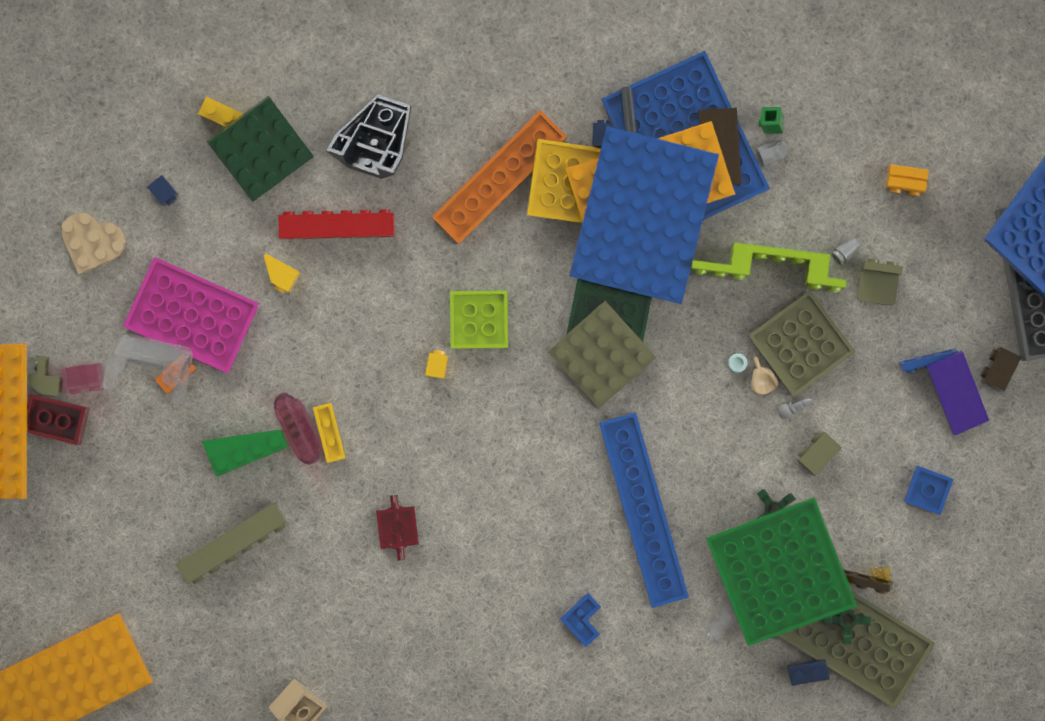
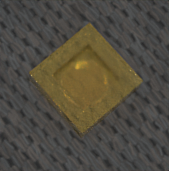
(881, 572)

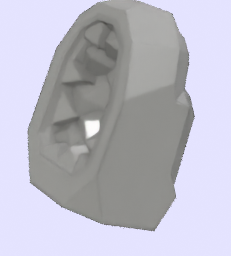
(772, 152)

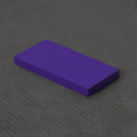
(957, 393)

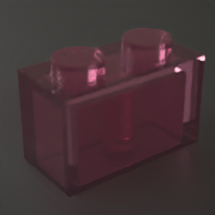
(83, 377)

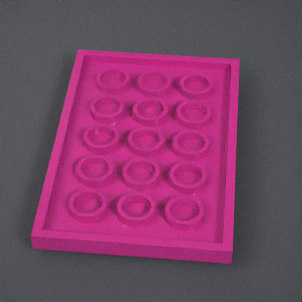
(191, 313)

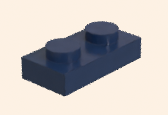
(808, 672)

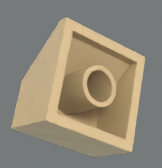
(297, 704)

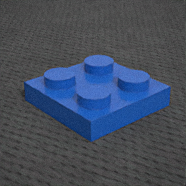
(928, 490)

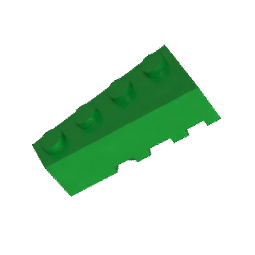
(238, 451)

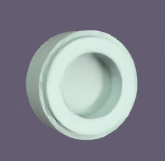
(737, 363)

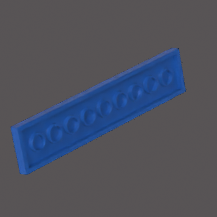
(643, 510)

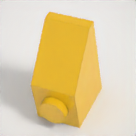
(281, 274)

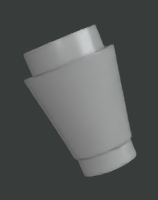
(845, 251)

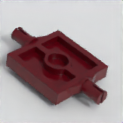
(397, 527)

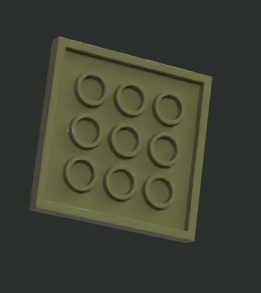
(801, 343)
(602, 354)

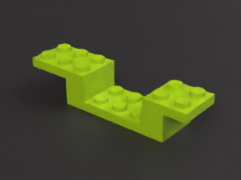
(740, 264)

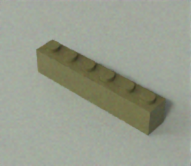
(232, 542)

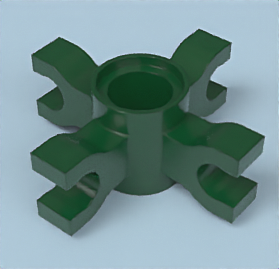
(765, 497)
(856, 620)

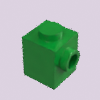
(772, 120)

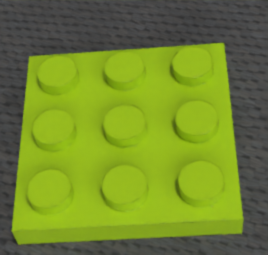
(478, 319)

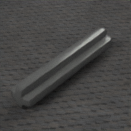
(628, 109)

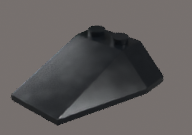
(373, 138)

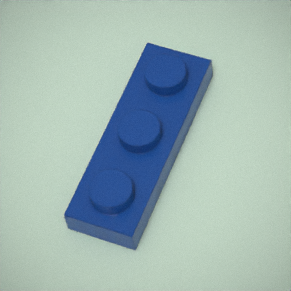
(912, 364)

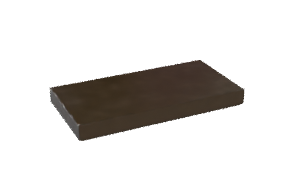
(726, 129)

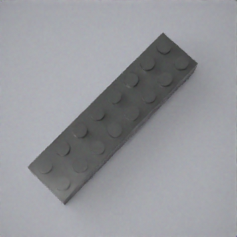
(1028, 312)

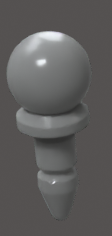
(787, 410)

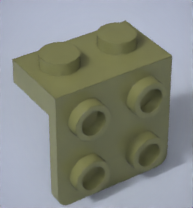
(878, 282)

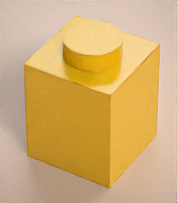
(437, 364)

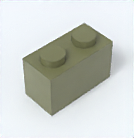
(818, 453)

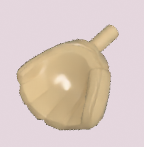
(763, 379)

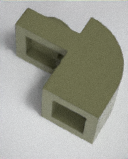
(42, 382)

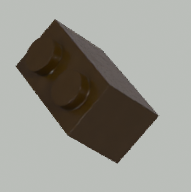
(1000, 369)

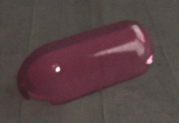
(298, 428)

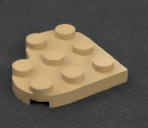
(91, 242)

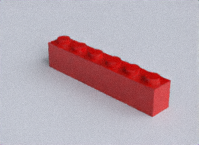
(336, 225)

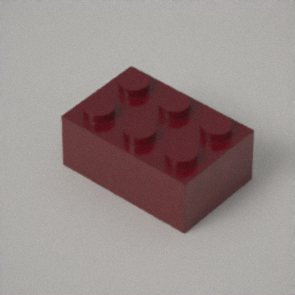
(56, 419)

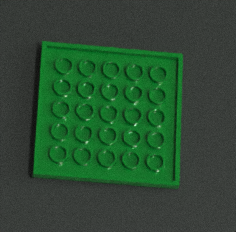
(781, 571)

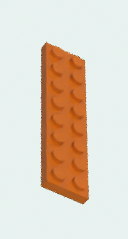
(496, 179)

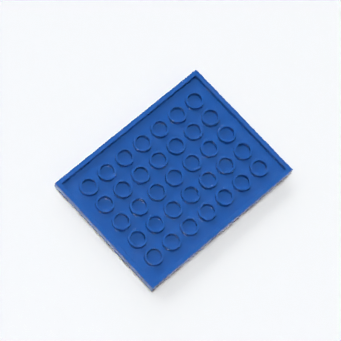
(671, 104)
(644, 215)

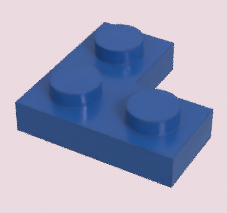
(577, 619)

